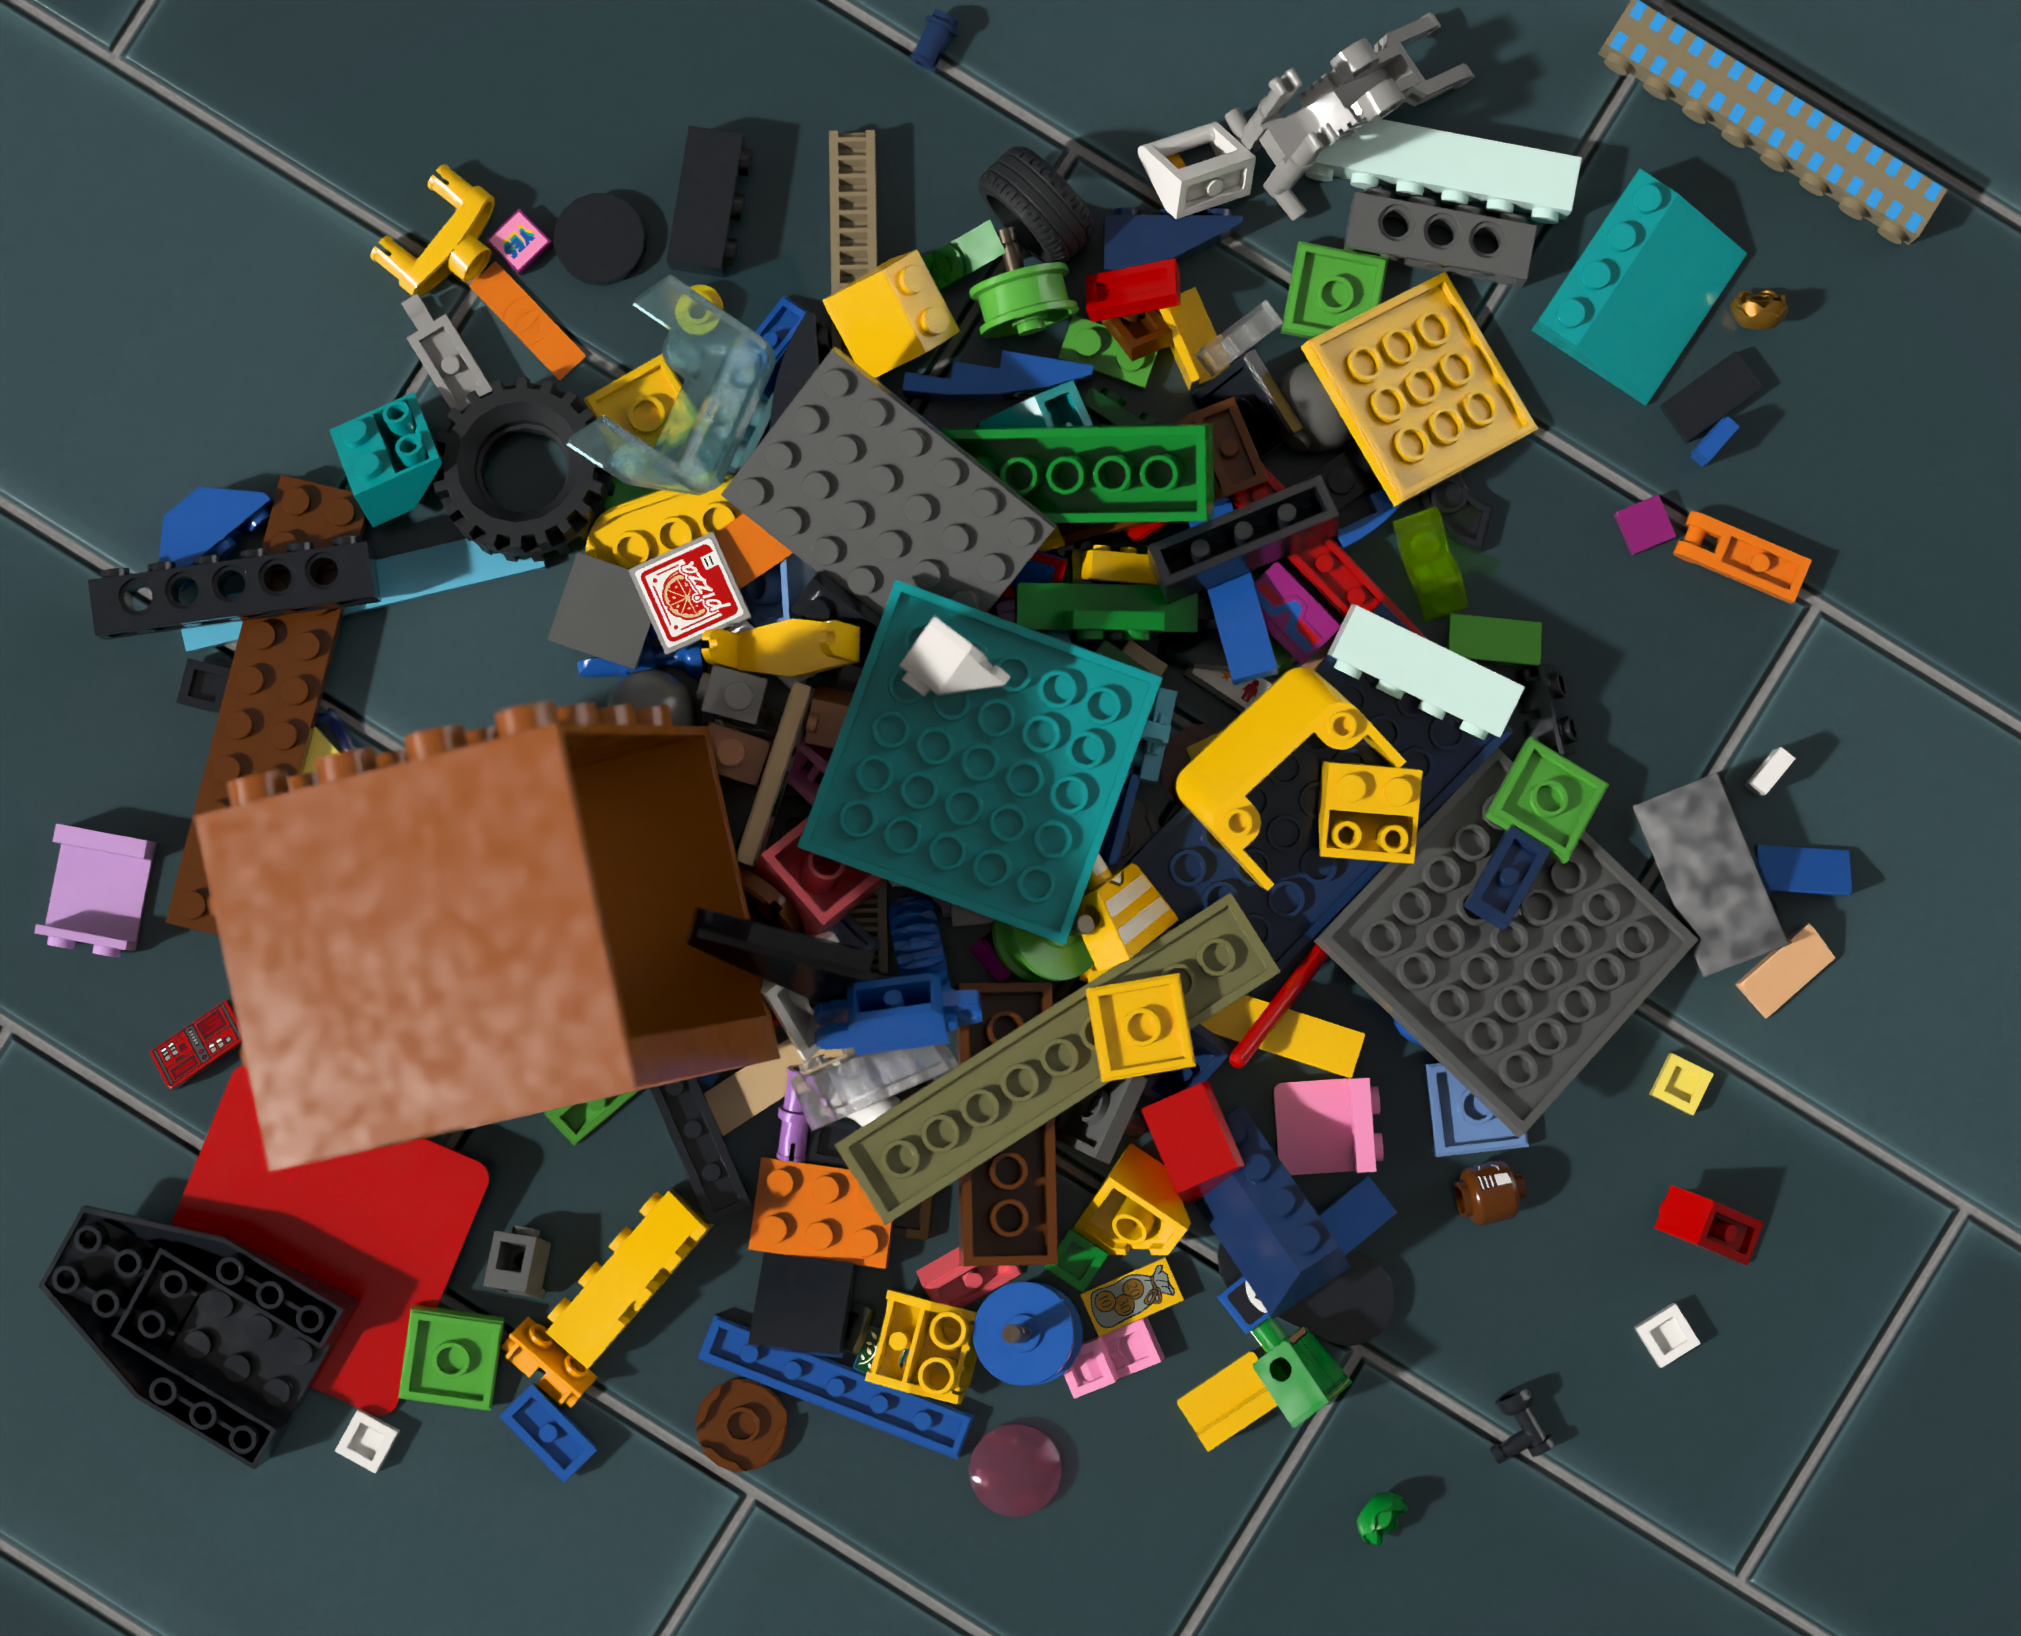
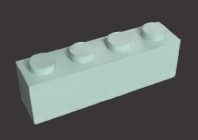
(1425, 671)

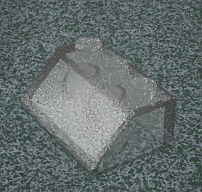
(856, 1082)

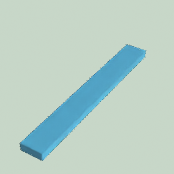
(402, 580)

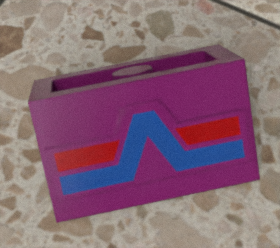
(1294, 613)

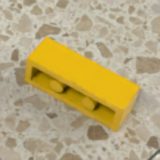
(1116, 567)

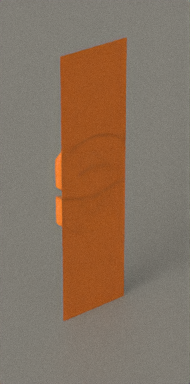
(527, 320)

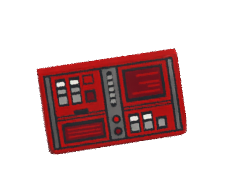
(198, 1046)

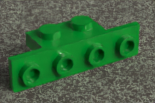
(1102, 608)

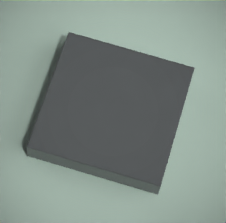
(601, 613)

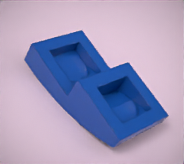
(1381, 511)

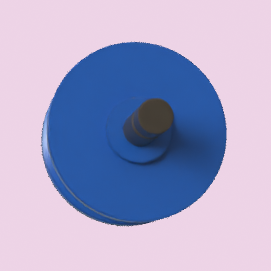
(1028, 1333)

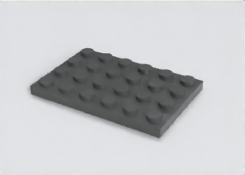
(884, 496)

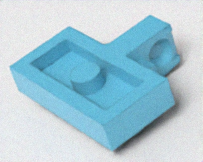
(1155, 734)

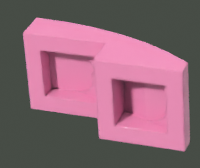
(1114, 1356)

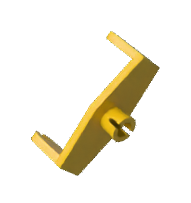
(785, 647)

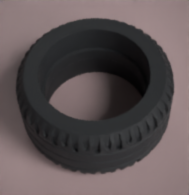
(1038, 204)

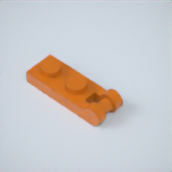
(1743, 557)

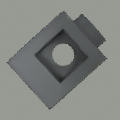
(505, 1258)

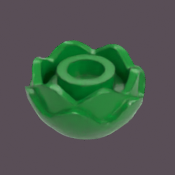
(1380, 1517)

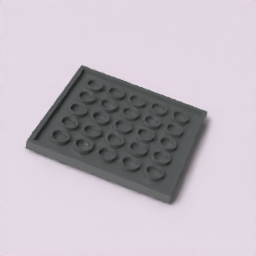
(1516, 1005)

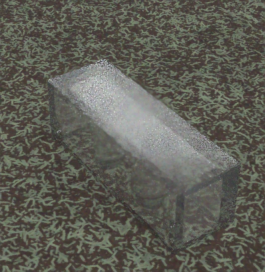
(1239, 338)

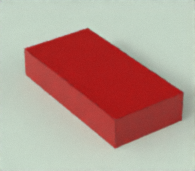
(1133, 290)

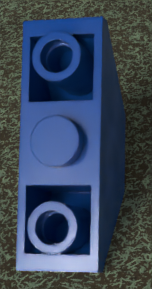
(211, 523)

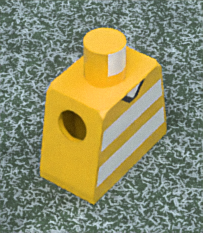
(1124, 912)

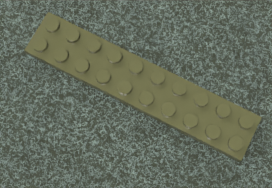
(1041, 1066)

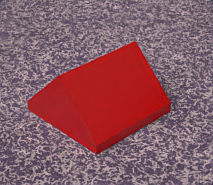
(1193, 1141)

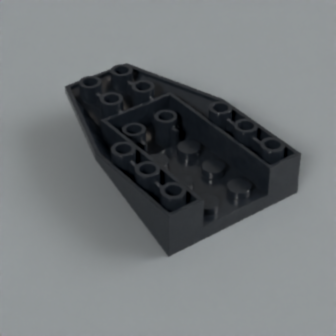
(197, 1324)

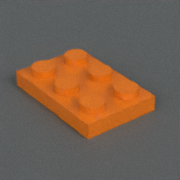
(817, 1215)

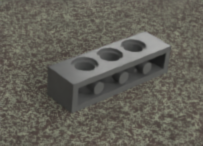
(1505, 266)

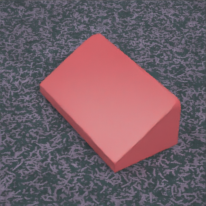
(962, 1285)

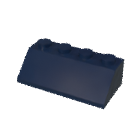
(1270, 1224)

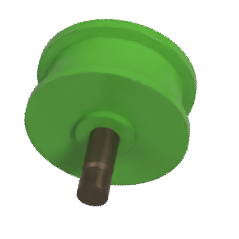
(1023, 297)
(1040, 958)

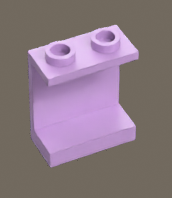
(98, 890)

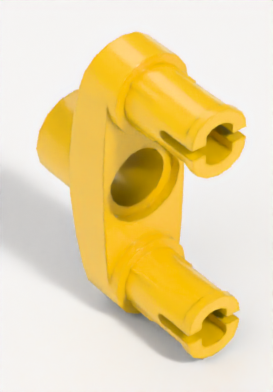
(453, 248)

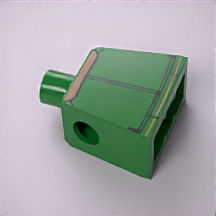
(1297, 1371)

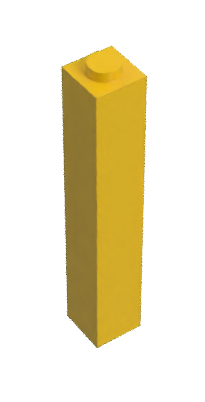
(1294, 1037)

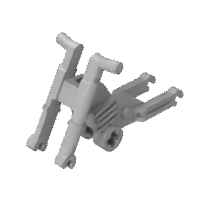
(1357, 92)

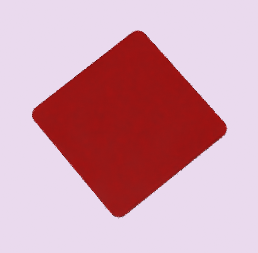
(361, 1222)

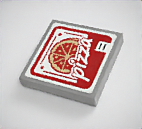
(689, 593)

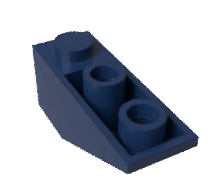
(1144, 239)

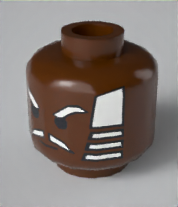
(1489, 1192)

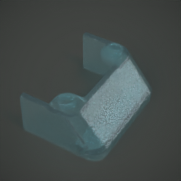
(723, 382)

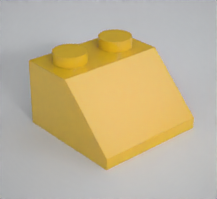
(891, 314)

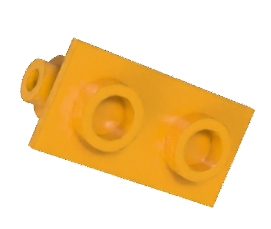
(533, 1348)

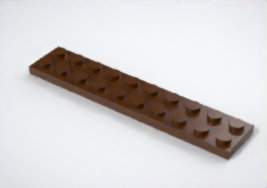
(271, 682)

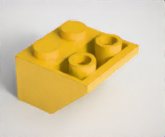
(1368, 811)

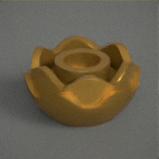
(1759, 310)

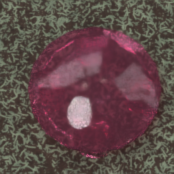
(1015, 1470)

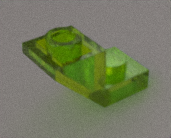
(1430, 564)

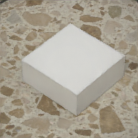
(1769, 771)
(1667, 1335)
(367, 1440)

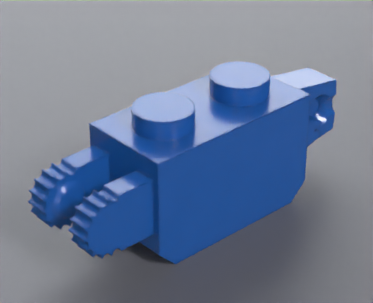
(895, 1015)

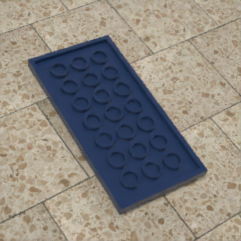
(1309, 889)

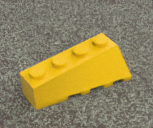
(629, 1277)

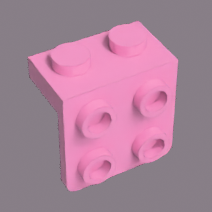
(1327, 1126)

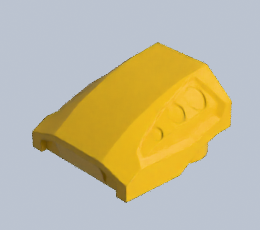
(919, 1326)

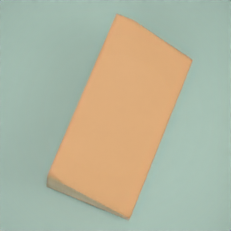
(1785, 970)

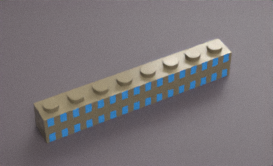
(1772, 123)

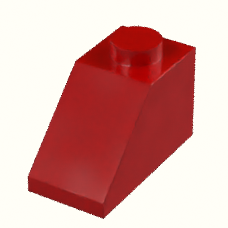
(1708, 1224)

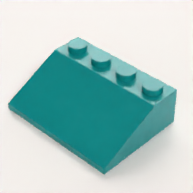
(1640, 288)

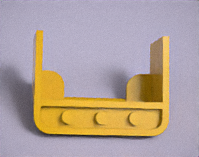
(1256, 743)

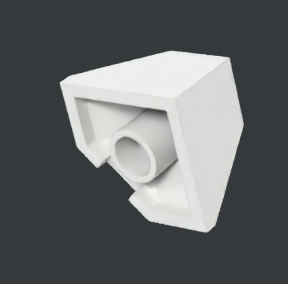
(948, 664)

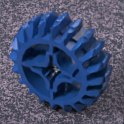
(917, 937)

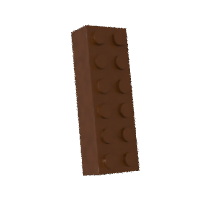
(1010, 1198)

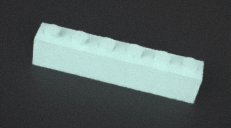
(1454, 168)

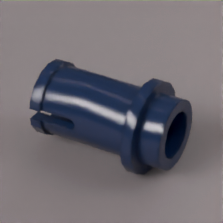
(934, 39)

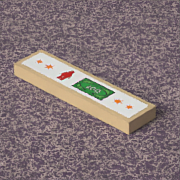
(776, 774)

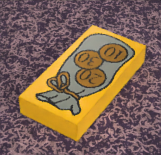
(1131, 1296)

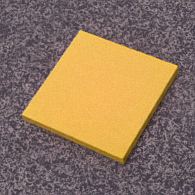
(1419, 388)

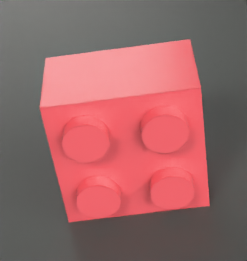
(814, 884)

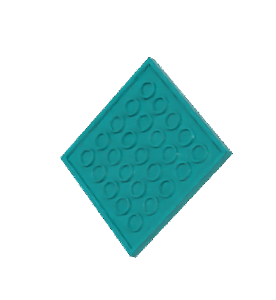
(987, 789)

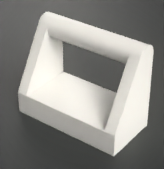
(1203, 183)

